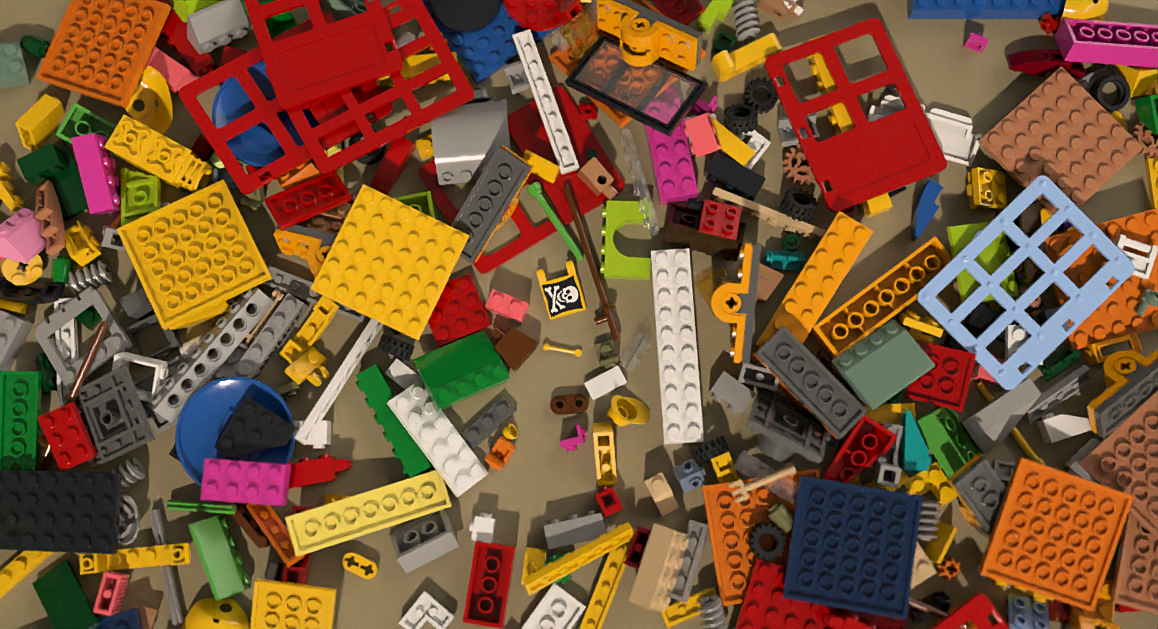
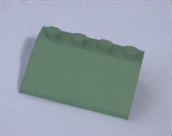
(881, 364)

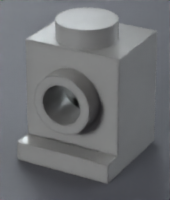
(106, 238)

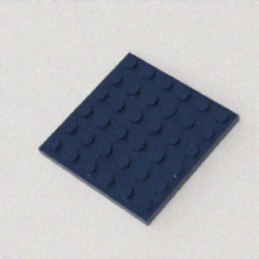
(852, 547)

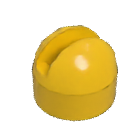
(510, 432)

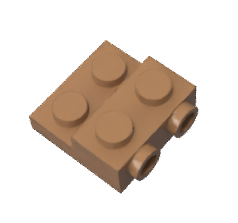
(331, 220)

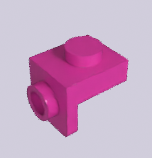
(702, 107)
(572, 443)

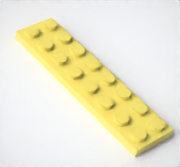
(367, 512)

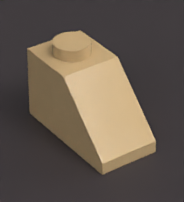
(661, 494)

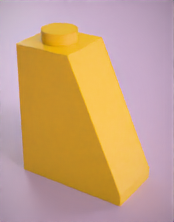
(40, 122)

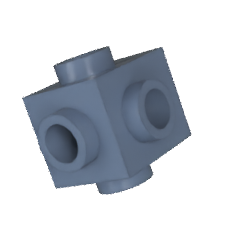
(689, 475)

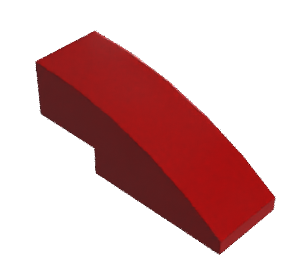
(392, 165)

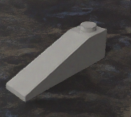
(998, 418)

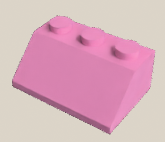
(21, 236)

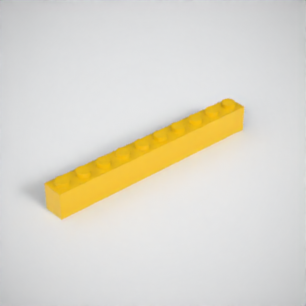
(841, 122)

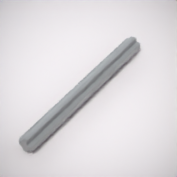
(167, 570)

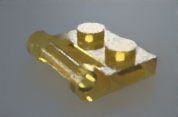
(585, 32)
(708, 285)

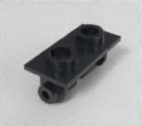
(937, 599)

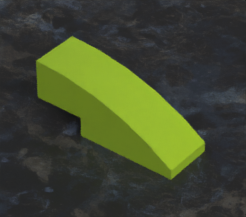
(715, 10)

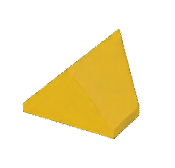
(1138, 78)

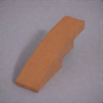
(49, 212)

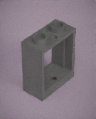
(172, 335)

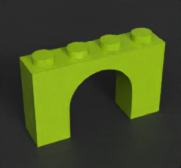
(617, 265)

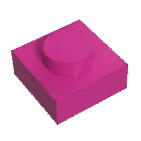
(976, 42)

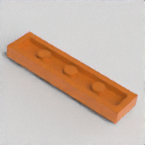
(274, 531)

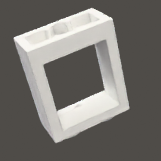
(161, 372)

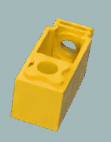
(159, 155)

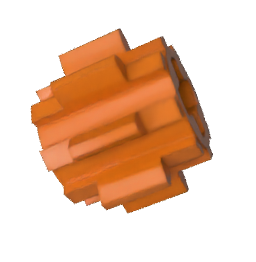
(949, 574)

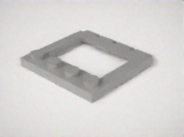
(108, 348)

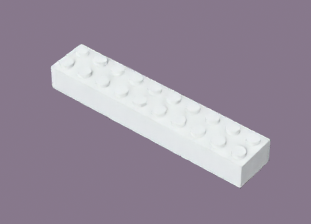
(676, 347)

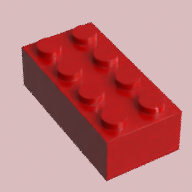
(489, 584)

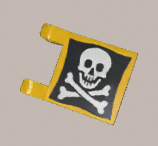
(562, 294)

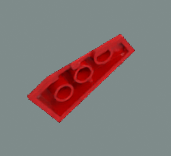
(858, 450)

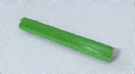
(201, 506)

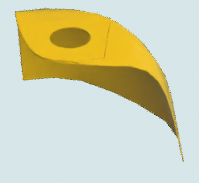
(1085, 10)
(150, 88)
(204, 611)

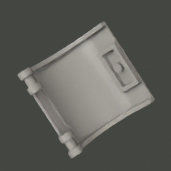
(468, 139)

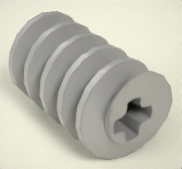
(744, 20)
(93, 277)
(130, 473)
(927, 519)
(712, 613)

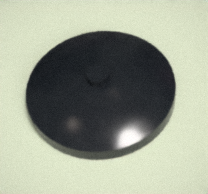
(465, 15)

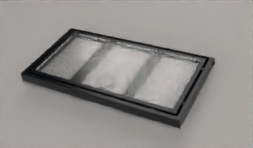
(650, 94)

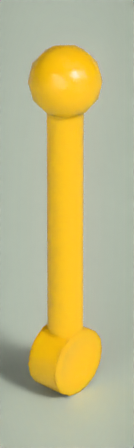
(577, 352)

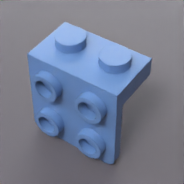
(1026, 613)

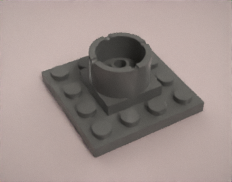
(113, 415)
(785, 428)

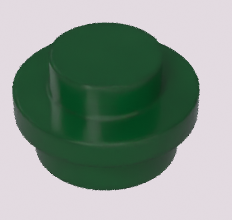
(790, 242)

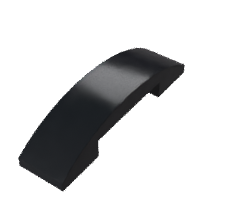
(31, 293)

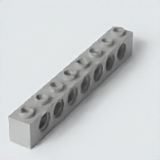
(210, 363)

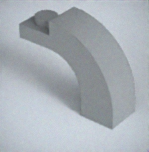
(886, 468)

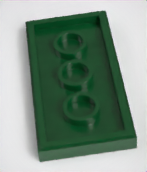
(69, 185)
(65, 599)

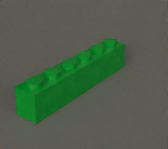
(378, 394)

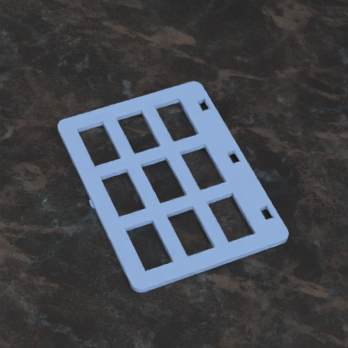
(1050, 334)

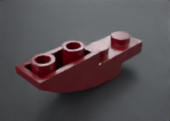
(1042, 60)

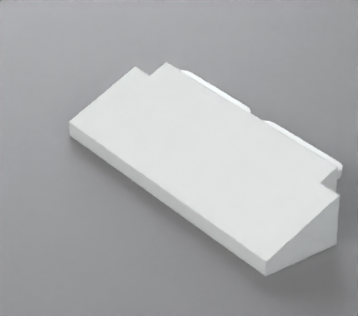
(950, 129)

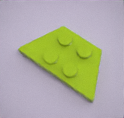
(138, 195)

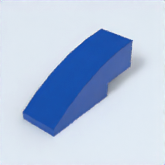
(924, 208)

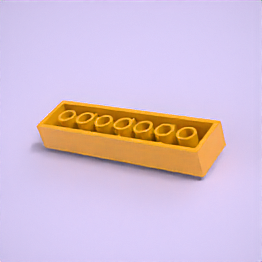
(819, 278)
(880, 299)

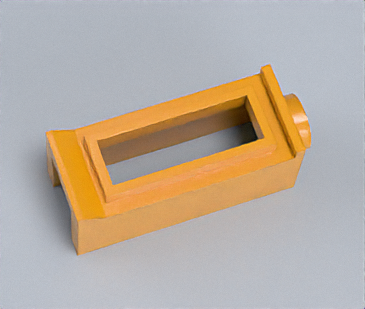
(1093, 353)

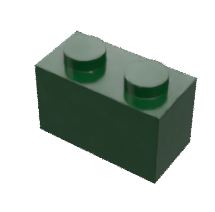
(42, 164)

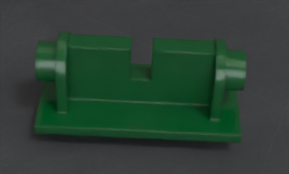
(1059, 362)
(49, 374)

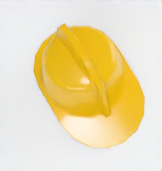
(627, 410)

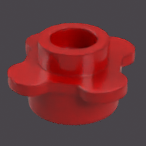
(592, 115)

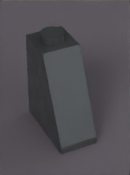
(137, 305)

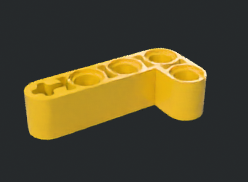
(731, 64)

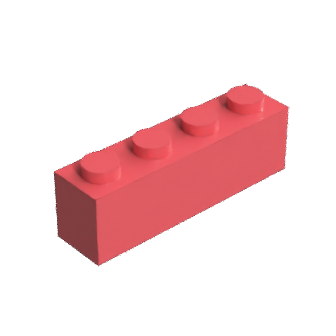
(171, 70)

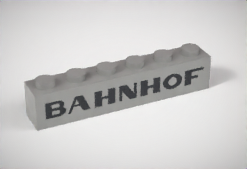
(270, 338)

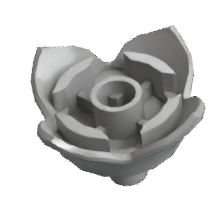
(128, 520)

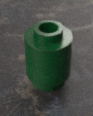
(34, 45)

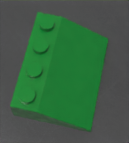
(461, 370)

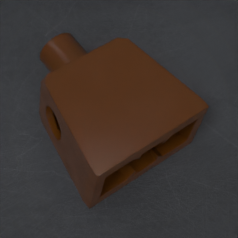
(514, 346)

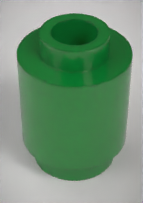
(61, 269)

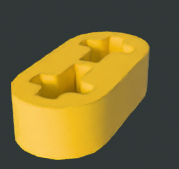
(362, 561)

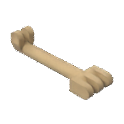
(279, 296)
(789, 469)

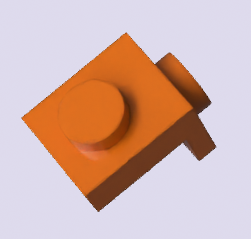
(500, 453)

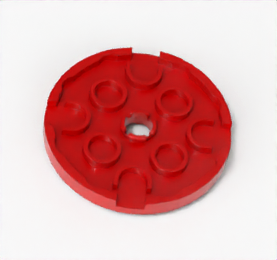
(533, 14)

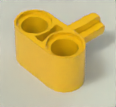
(533, 561)

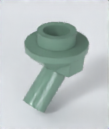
(1149, 297)

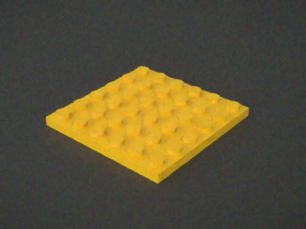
(194, 254)
(390, 262)

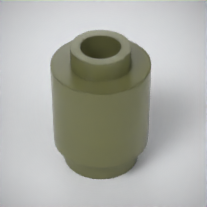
(781, 516)

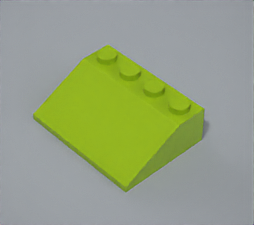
(988, 259)

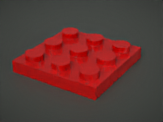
(458, 312)
(946, 382)

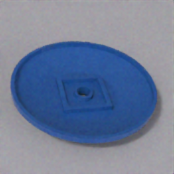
(257, 145)
(209, 414)

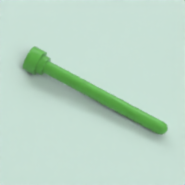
(535, 191)

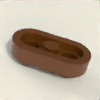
(569, 404)

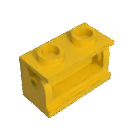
(81, 244)

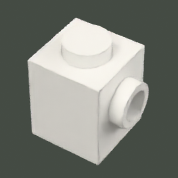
(483, 528)

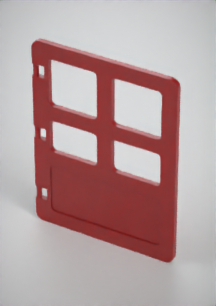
(328, 55)
(266, 112)
(530, 134)
(874, 154)

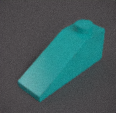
(913, 450)

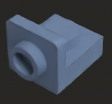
(220, 175)

